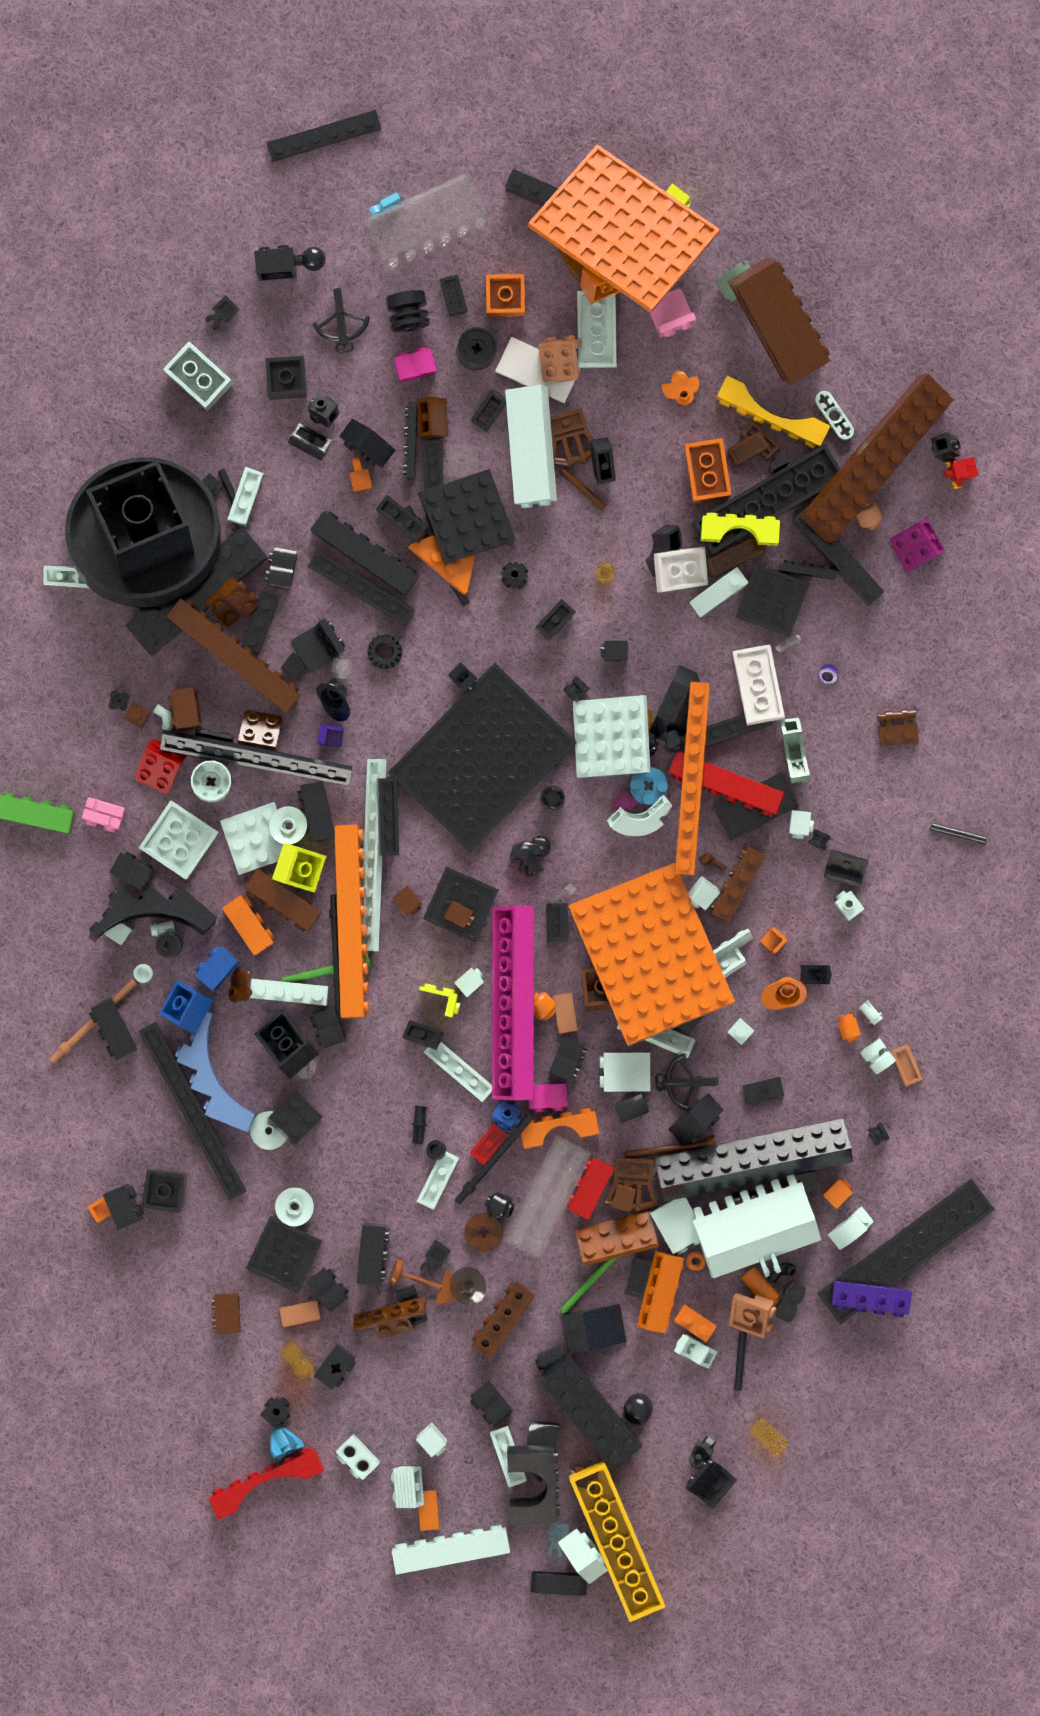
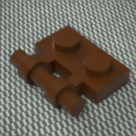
(897, 734)

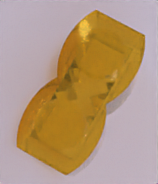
(301, 1364)

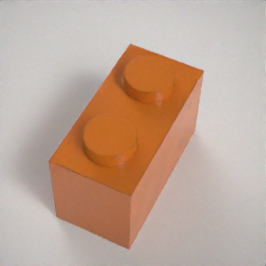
(694, 1322)

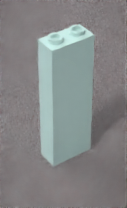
(531, 446)

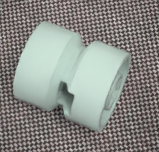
(877, 1056)

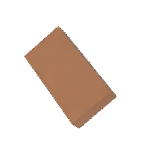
(565, 1013)
(906, 1065)
(300, 1313)

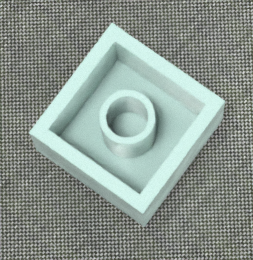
(583, 1555)

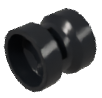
(572, 692)

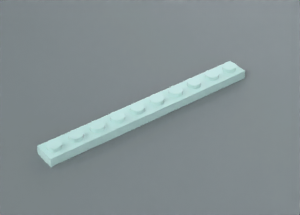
(372, 862)

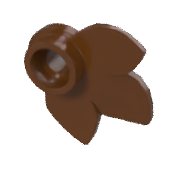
(239, 987)

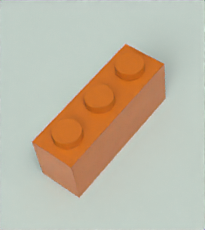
(249, 924)

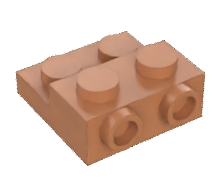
(752, 1315)

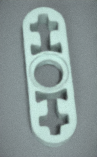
(846, 424)

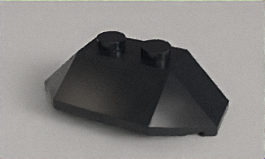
(674, 708)

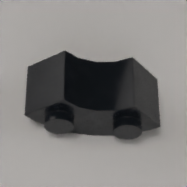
(664, 540)

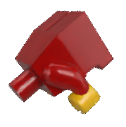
(961, 471)

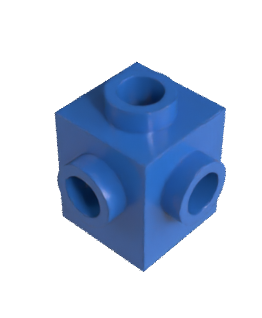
(506, 1116)

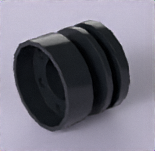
(407, 307)
(486, 343)

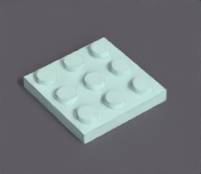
(251, 839)
(178, 840)

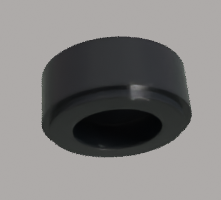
(436, 1150)

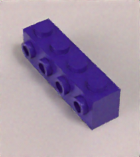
(871, 1297)

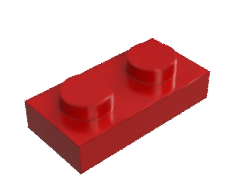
(488, 1144)

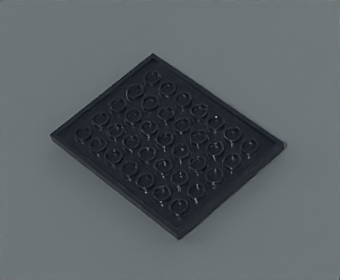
(482, 757)

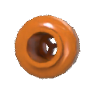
(543, 1006)

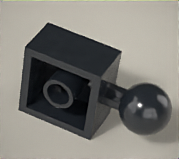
(282, 262)

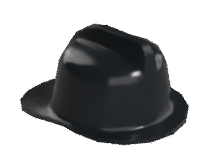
(333, 698)

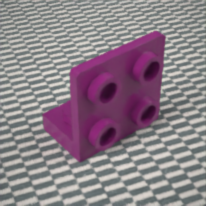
(917, 545)

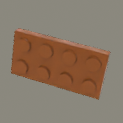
(616, 1238)

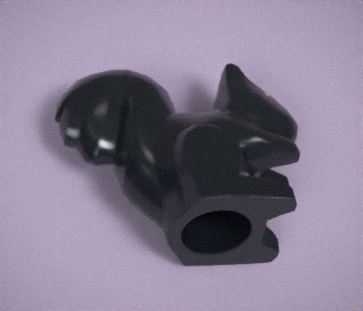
(525, 854)

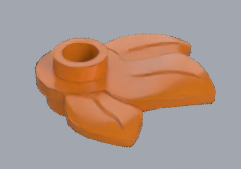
(681, 385)

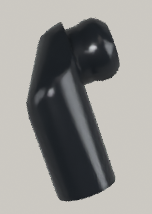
(786, 1269)

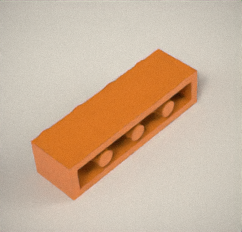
(660, 1292)

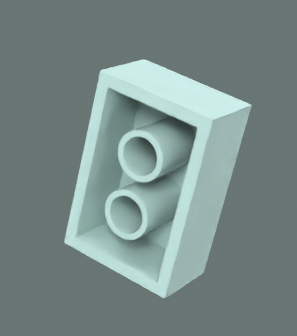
(198, 376)

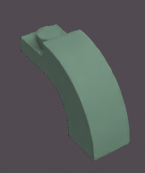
(794, 750)

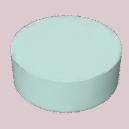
(143, 973)

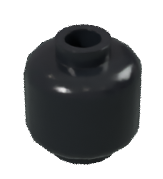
(499, 1206)

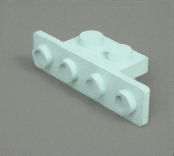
(729, 956)

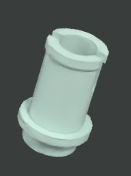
(161, 928)
(870, 1013)

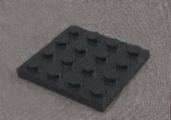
(466, 516)

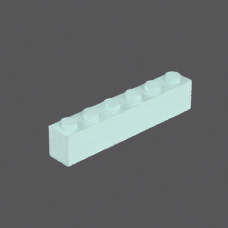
(450, 1550)

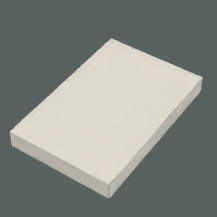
(680, 569)

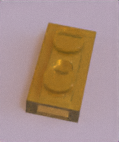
(769, 1436)

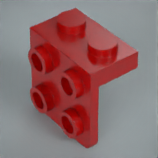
(159, 767)

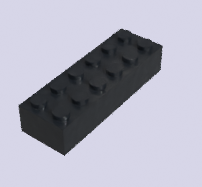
(590, 1411)

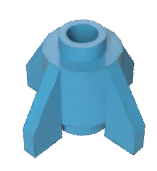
(283, 1443)

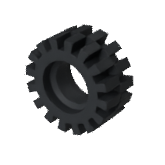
(384, 640)

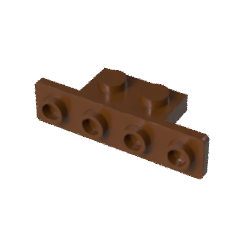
(391, 1319)

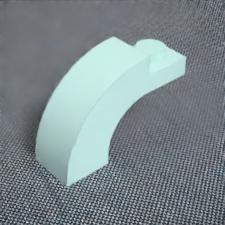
(641, 823)

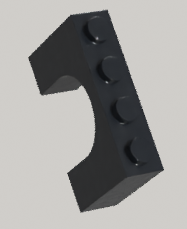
(539, 1460)

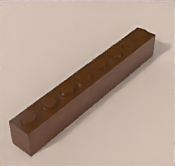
(233, 655)

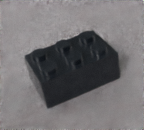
(286, 1044)
(372, 1254)

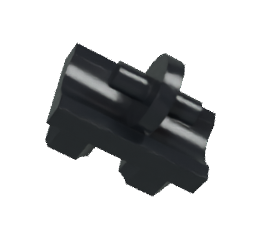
(701, 1452)

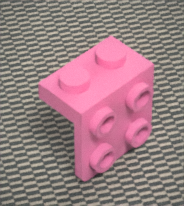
(672, 314)

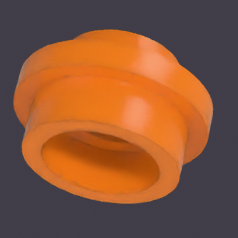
(700, 1265)

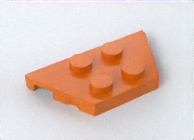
(456, 573)

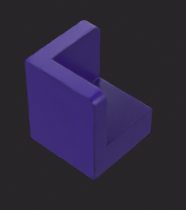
(330, 735)

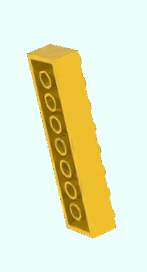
(618, 1543)

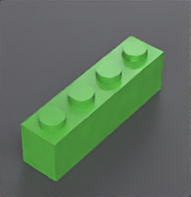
(36, 814)

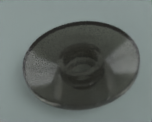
(475, 1285)

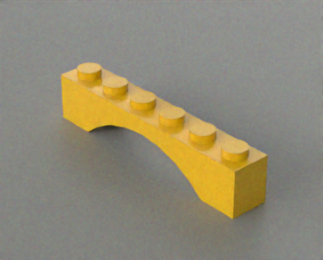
(736, 395)

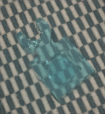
(557, 1533)

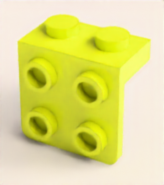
(452, 1005)

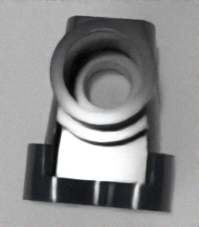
(673, 742)

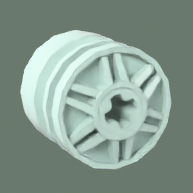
(213, 770)

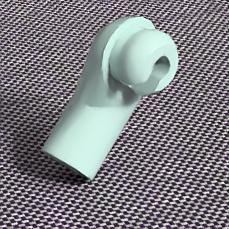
(166, 717)

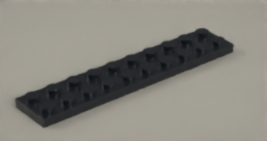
(915, 1243)

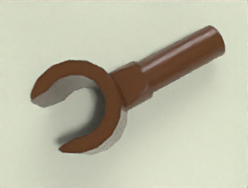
(707, 859)

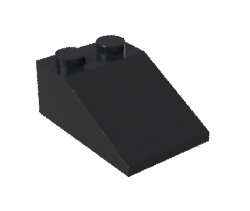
(594, 1328)

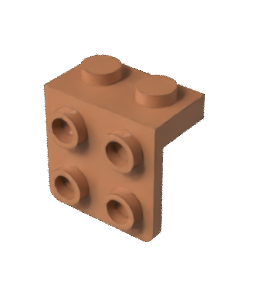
(559, 358)

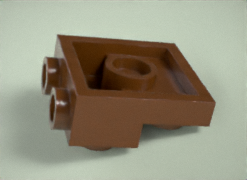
(231, 602)

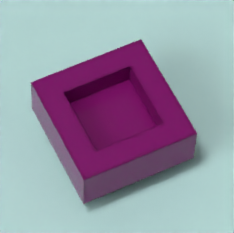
(624, 801)

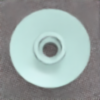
(281, 818)
(260, 1137)
(287, 1214)

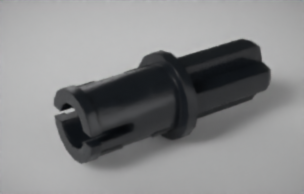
(419, 1124)

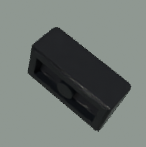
(309, 441)

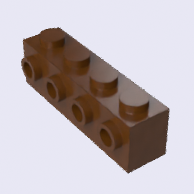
(738, 884)
(283, 900)
(503, 1319)

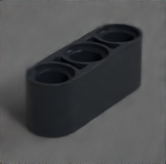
(557, 1583)

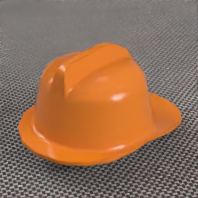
(783, 994)

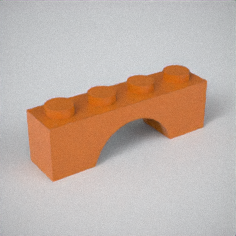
(583, 1123)

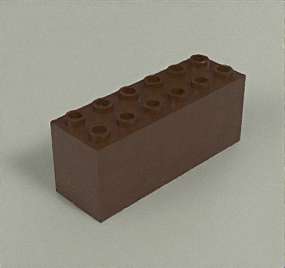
(779, 320)

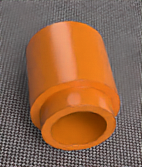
(849, 1027)

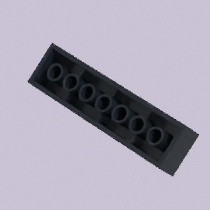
(775, 494)
(235, 559)

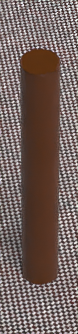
(582, 488)

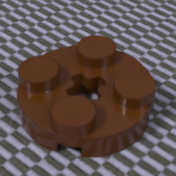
(491, 1240)

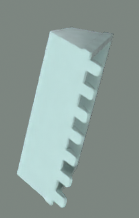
(756, 1228)

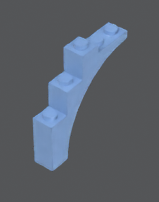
(222, 1105)

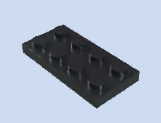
(740, 820)

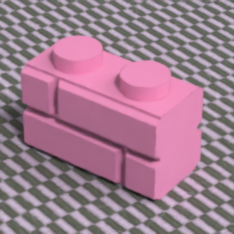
(103, 813)

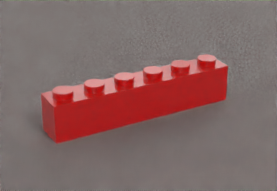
(734, 787)

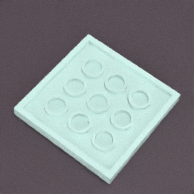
(611, 736)

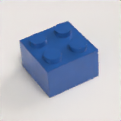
(217, 968)
(186, 1006)

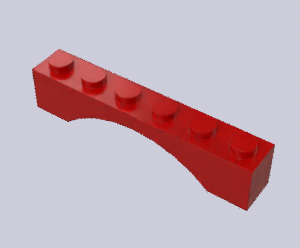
(302, 1466)

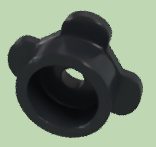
(113, 701)

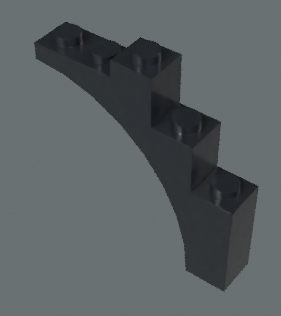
(152, 904)

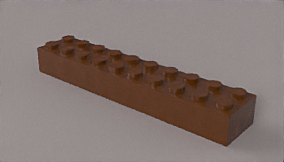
(877, 458)

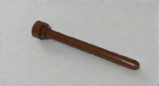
(709, 1141)

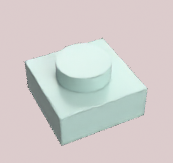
(740, 1031)

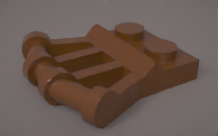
(568, 426)
(635, 1172)

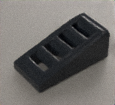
(493, 393)

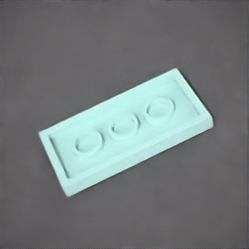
(597, 332)

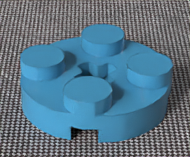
(646, 796)

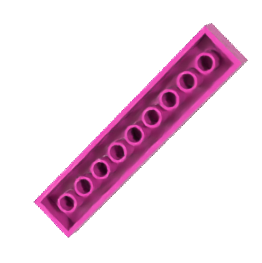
(512, 1002)

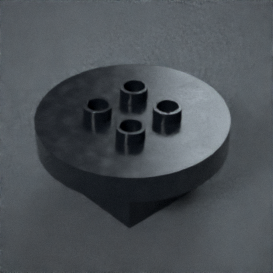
(143, 532)

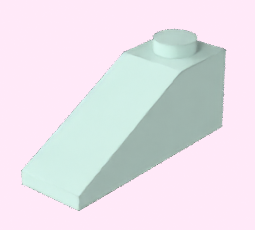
(62, 576)
(719, 592)

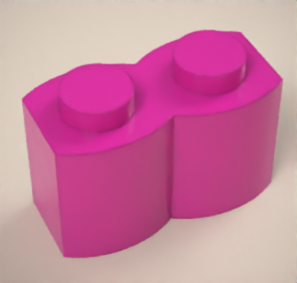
(415, 364)
(549, 1096)

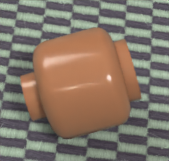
(870, 516)

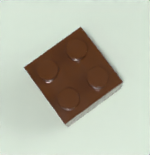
(185, 709)

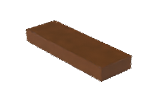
(734, 556)

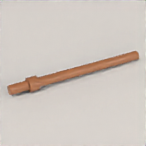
(67, 1046)

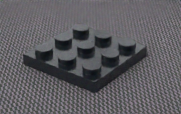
(772, 600)
(468, 893)
(284, 1254)

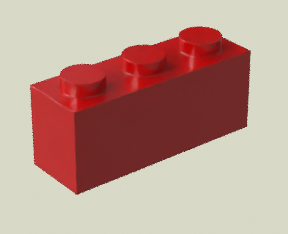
(590, 1187)

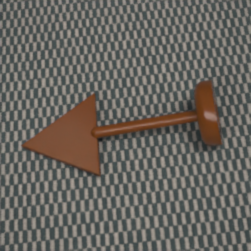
(444, 1294)

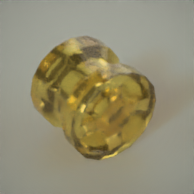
(606, 575)

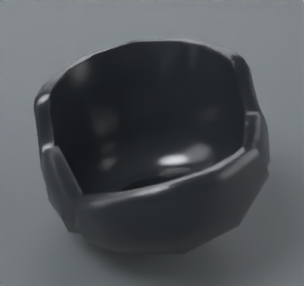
(638, 1409)

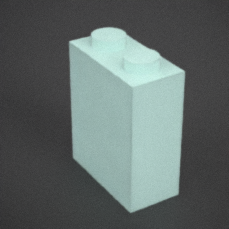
(625, 1072)
(676, 1224)

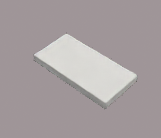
(522, 364)
(758, 684)

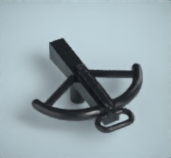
(343, 338)
(670, 1082)

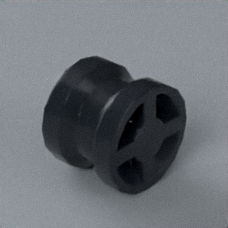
(819, 839)
(878, 1134)

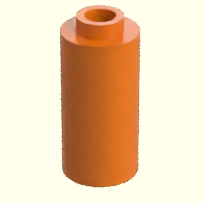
(759, 1285)

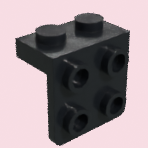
(318, 646)
(711, 1483)

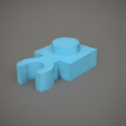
(386, 203)

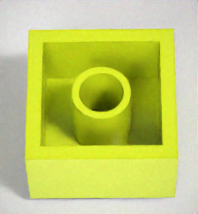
(299, 867)

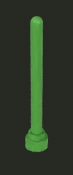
(315, 973)
(587, 1285)

